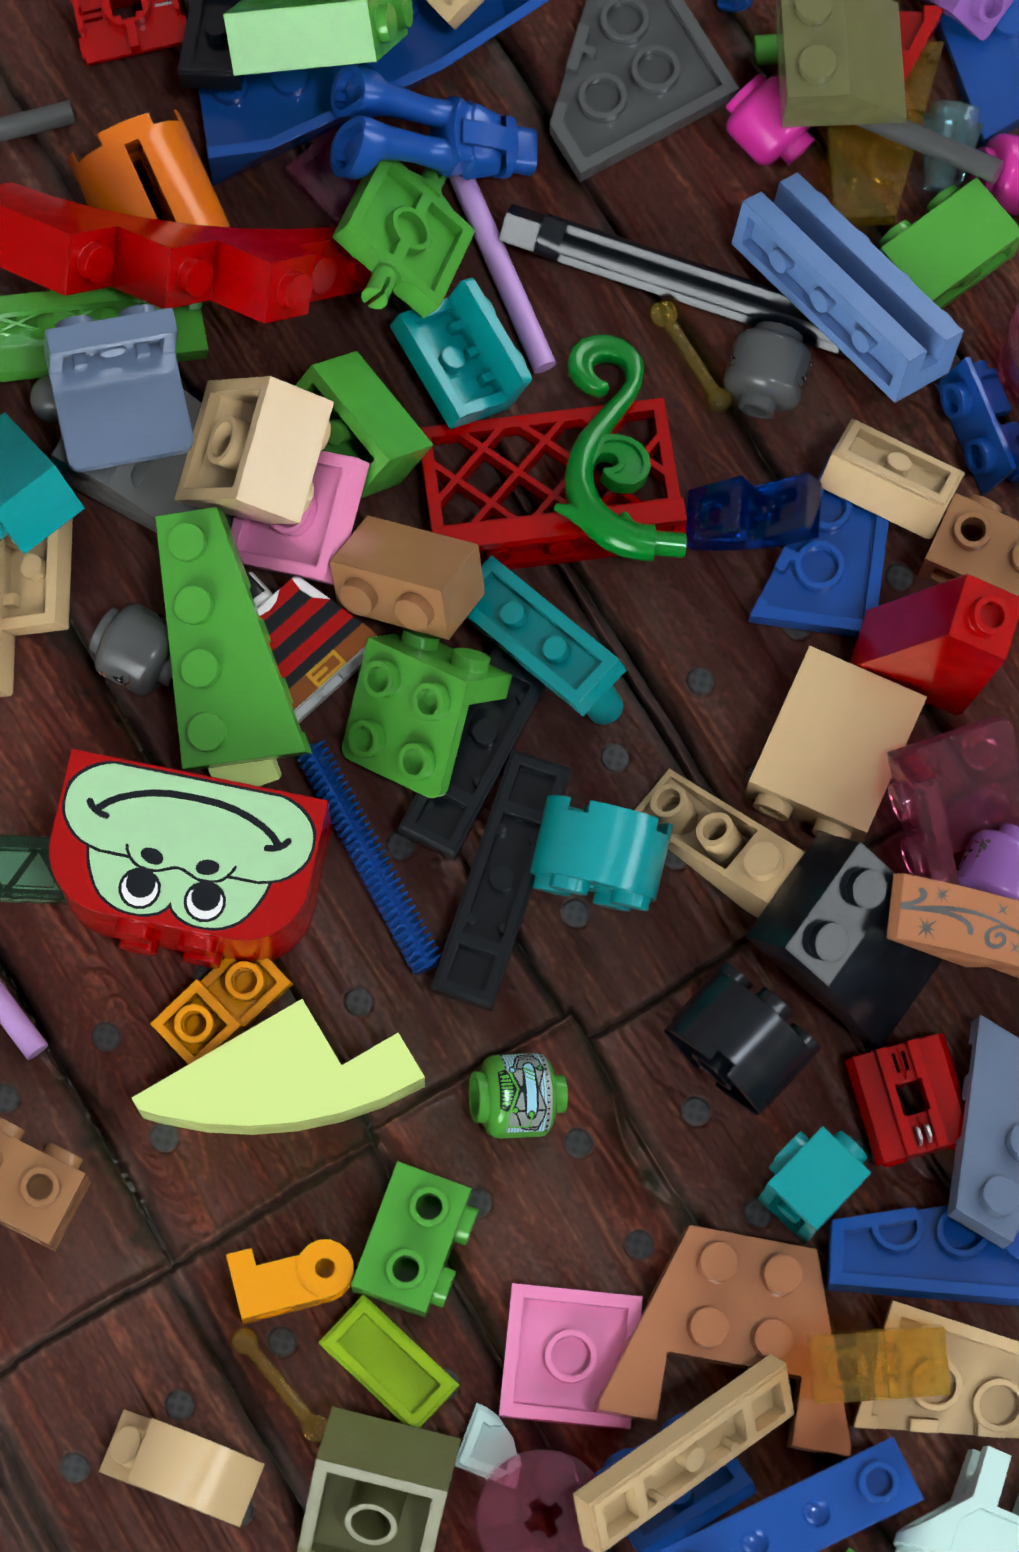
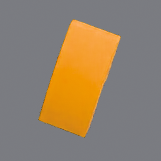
(220, 1006)

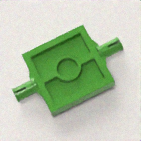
(404, 236)

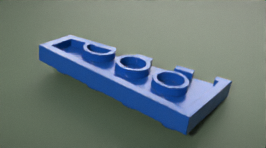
(987, 70)
(920, 1257)

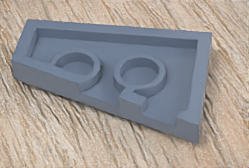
(987, 1153)

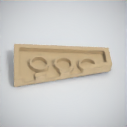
(981, 1381)

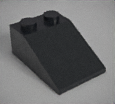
(832, 940)

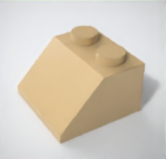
(255, 449)

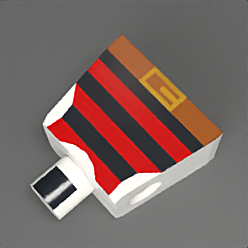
(311, 640)

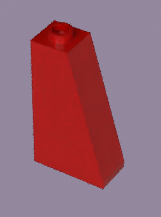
(940, 640)

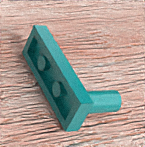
(548, 644)

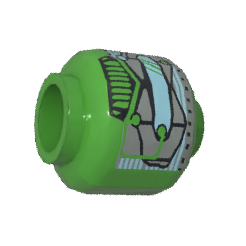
(517, 1095)

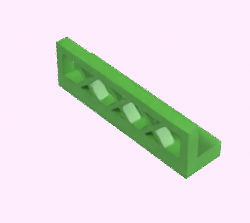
(29, 314)

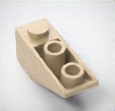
(722, 842)

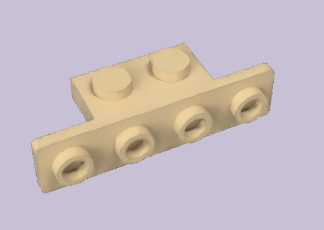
(32, 594)

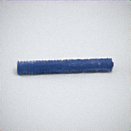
(369, 860)

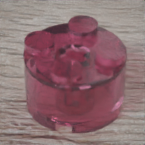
(509, 1489)

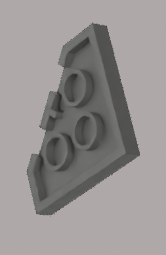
(634, 80)

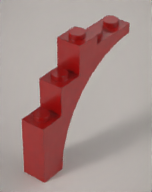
(172, 263)

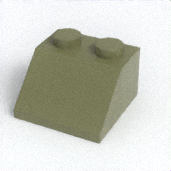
(839, 62)
(377, 1486)

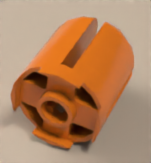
(169, 166)

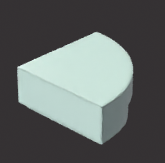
(484, 1443)

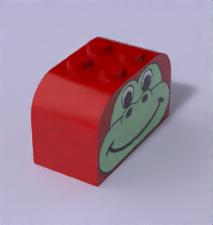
(187, 860)

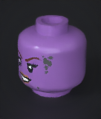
(992, 862)

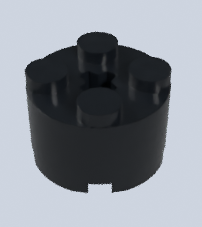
(741, 1039)

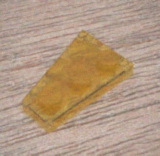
(871, 170)

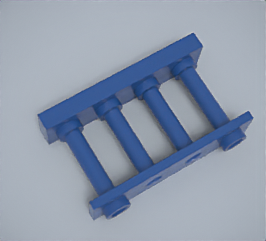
(816, 1509)

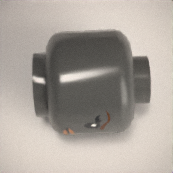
(768, 369)
(133, 649)

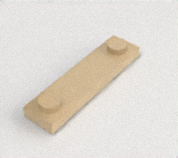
(683, 1454)

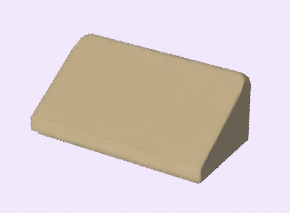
(891, 479)

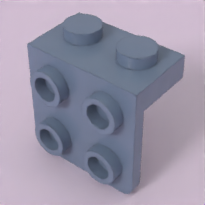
(118, 388)

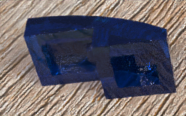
(748, 517)

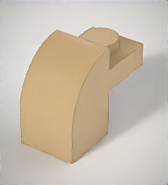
(182, 1467)

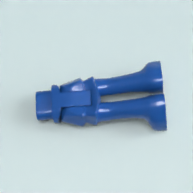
(461, 141)

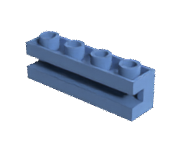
(847, 287)

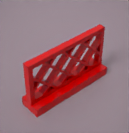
(545, 535)

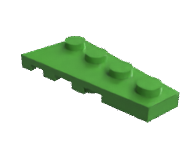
(222, 663)

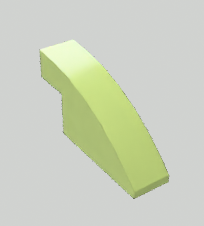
(280, 1081)

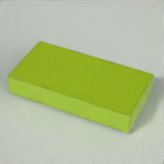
(388, 1364)

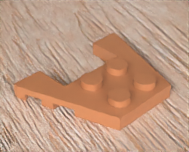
(731, 1306)

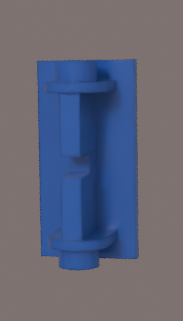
(972, 401)

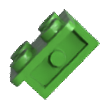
(415, 706)

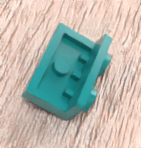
(463, 356)

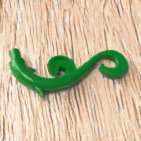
(597, 444)

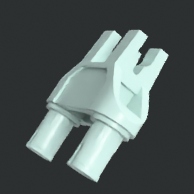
(971, 1517)

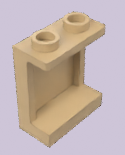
(832, 746)

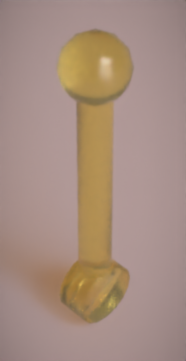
(665, 314)
(246, 1342)

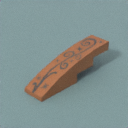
(955, 923)

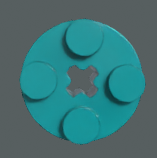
(600, 851)

